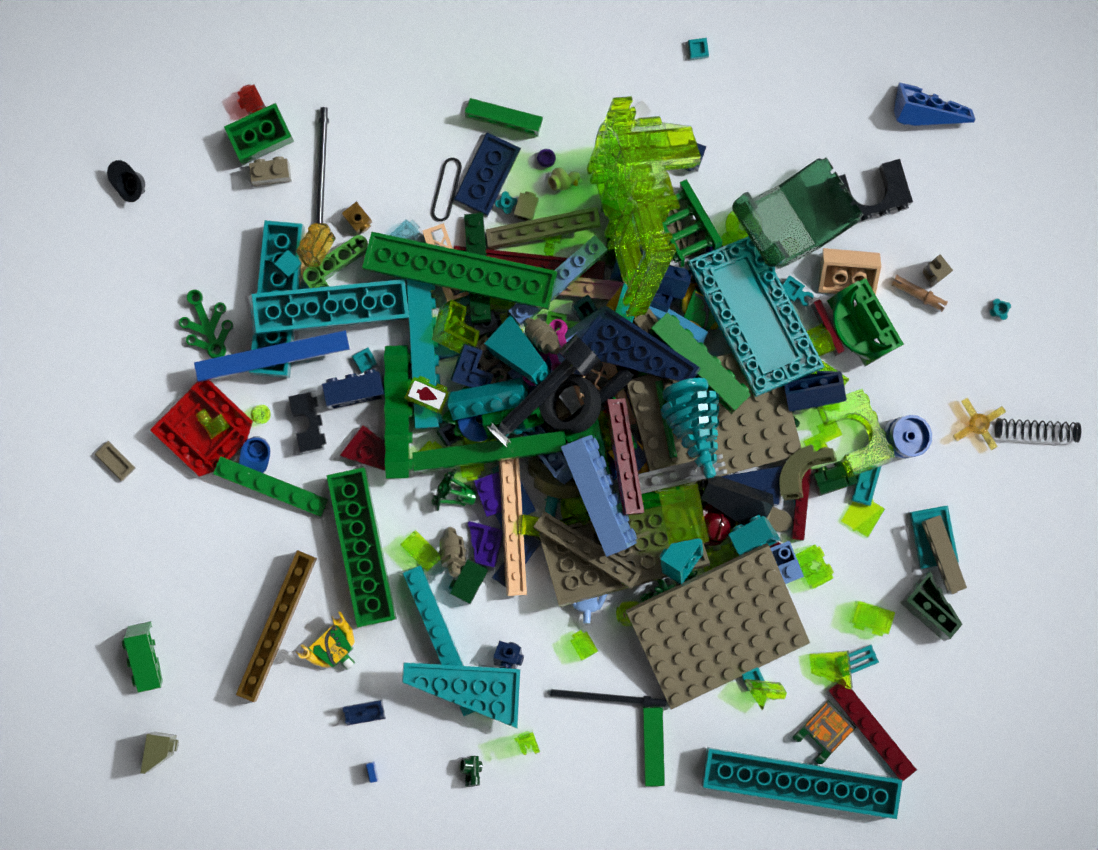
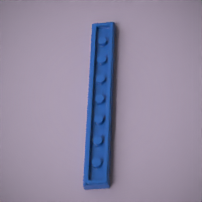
(271, 356)

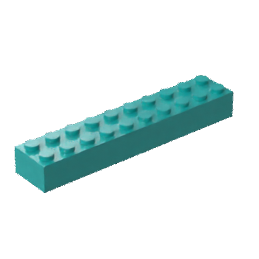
(802, 783)

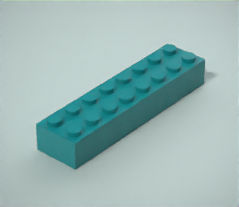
(276, 240)
(328, 306)

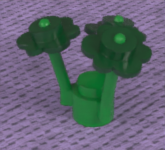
(465, 495)

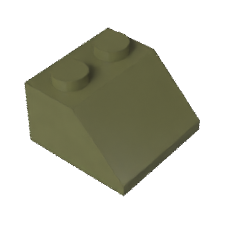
(158, 749)

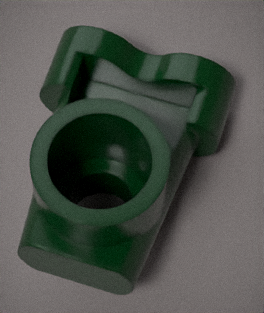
(471, 767)

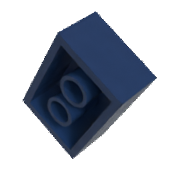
(353, 389)

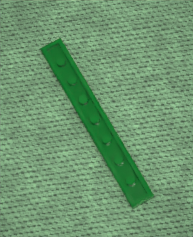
(488, 452)

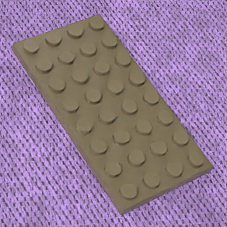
(579, 581)

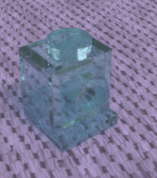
(412, 226)

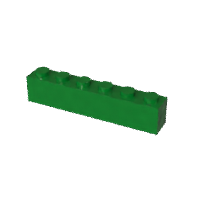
(723, 381)

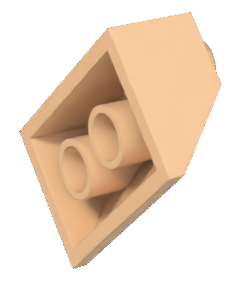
(846, 267)

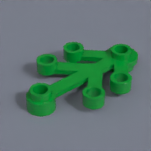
(207, 328)

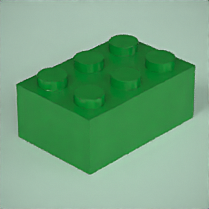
(258, 134)

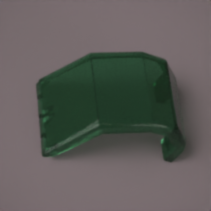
(797, 215)

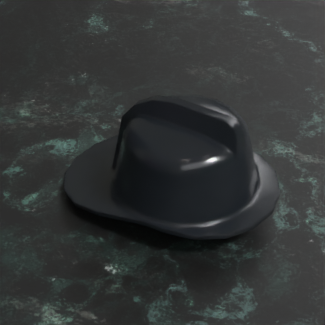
(125, 180)

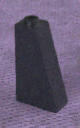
(736, 499)

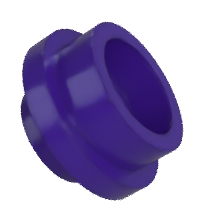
(546, 158)

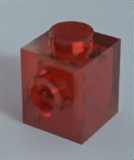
(250, 99)

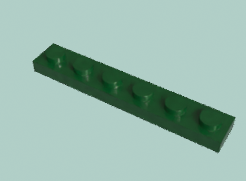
(477, 244)

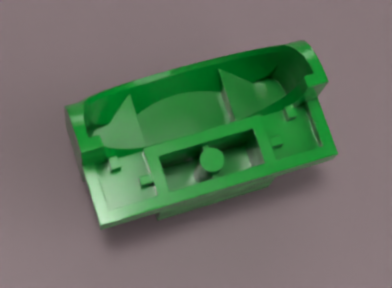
(863, 323)

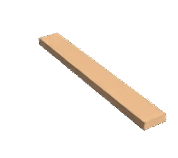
(513, 543)

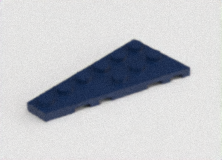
(630, 347)

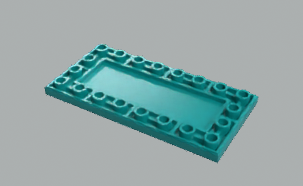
(755, 316)

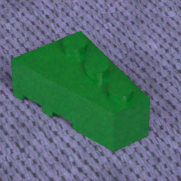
(142, 657)

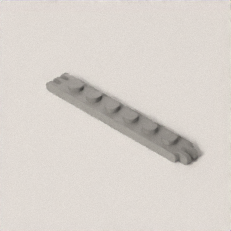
(673, 476)

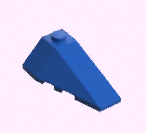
(918, 108)

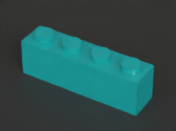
(487, 398)

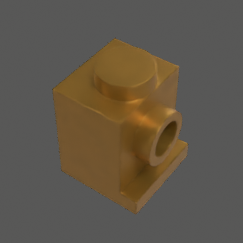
(354, 210)

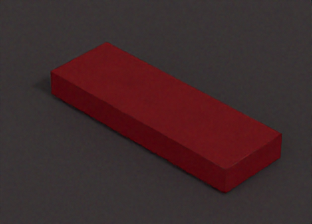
(824, 319)

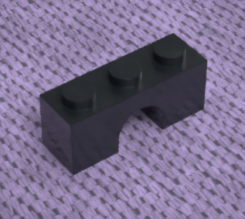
(311, 439)

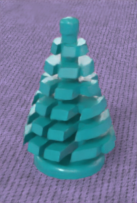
(693, 419)

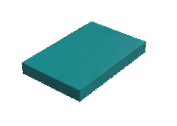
(923, 548)

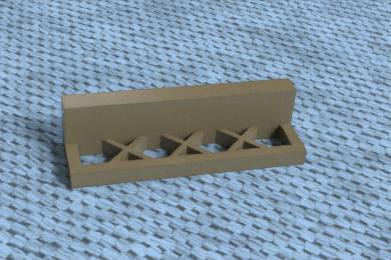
(944, 555)

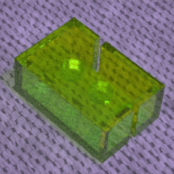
(683, 513)

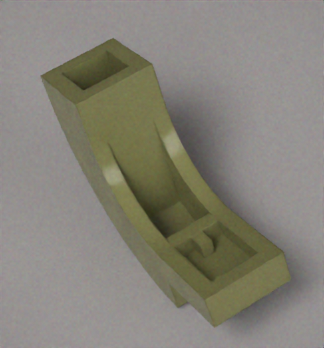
(796, 467)
(548, 484)

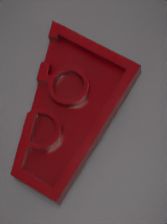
(366, 449)

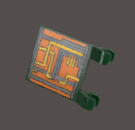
(827, 728)

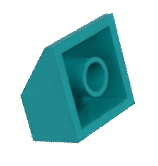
(753, 535)
(681, 559)

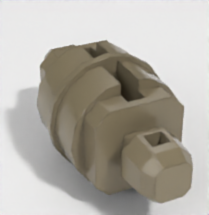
(542, 336)
(452, 551)

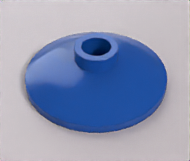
(471, 429)

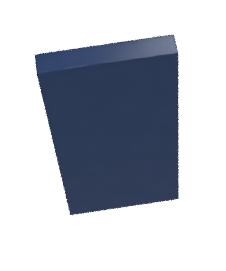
(487, 174)

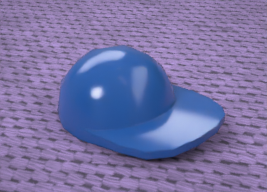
(255, 453)

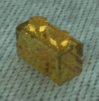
(315, 244)

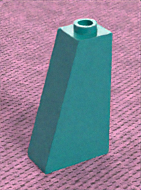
(516, 351)

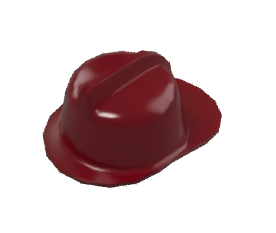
(716, 524)

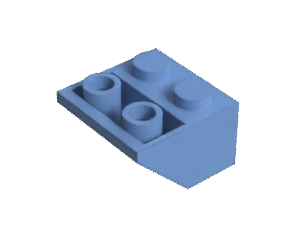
(787, 562)

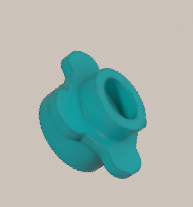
(507, 208)
(1000, 304)

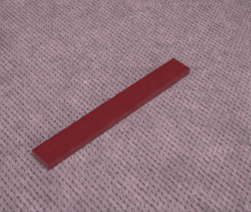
(542, 261)

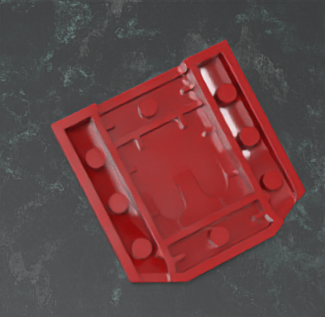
(187, 437)

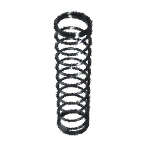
(1076, 432)

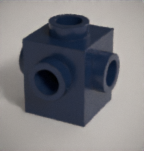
(508, 655)

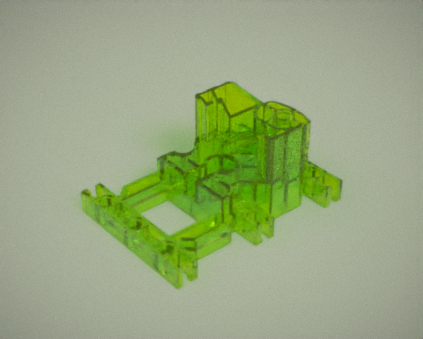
(638, 193)

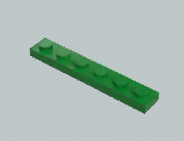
(270, 486)

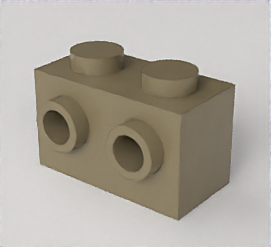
(270, 172)

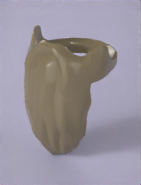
(779, 519)

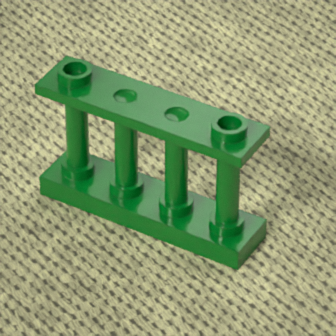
(702, 224)

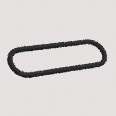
(438, 189)

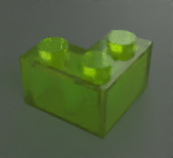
(450, 327)

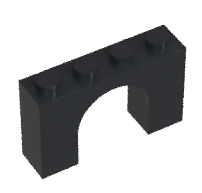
(896, 192)

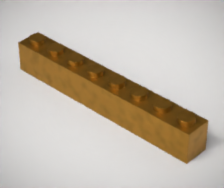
(276, 626)

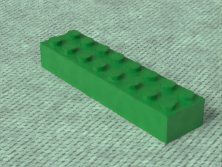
(361, 547)

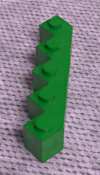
(397, 412)

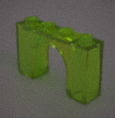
(858, 408)

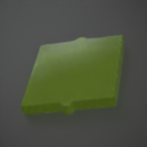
(862, 517)

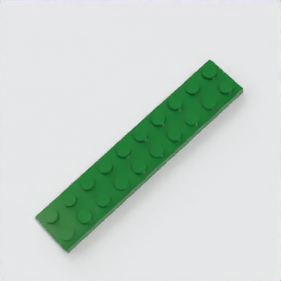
(460, 270)

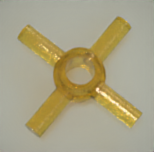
(986, 419)

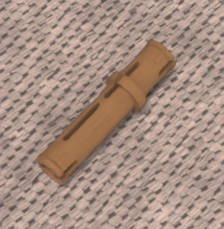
(919, 293)

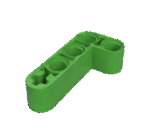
(338, 264)

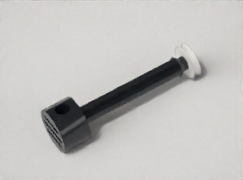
(577, 357)

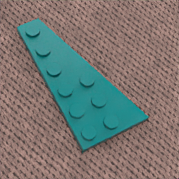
(479, 689)

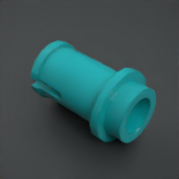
(551, 505)

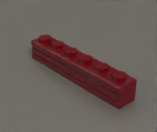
(800, 509)

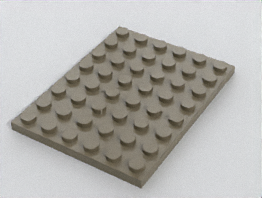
(750, 437)
(718, 626)

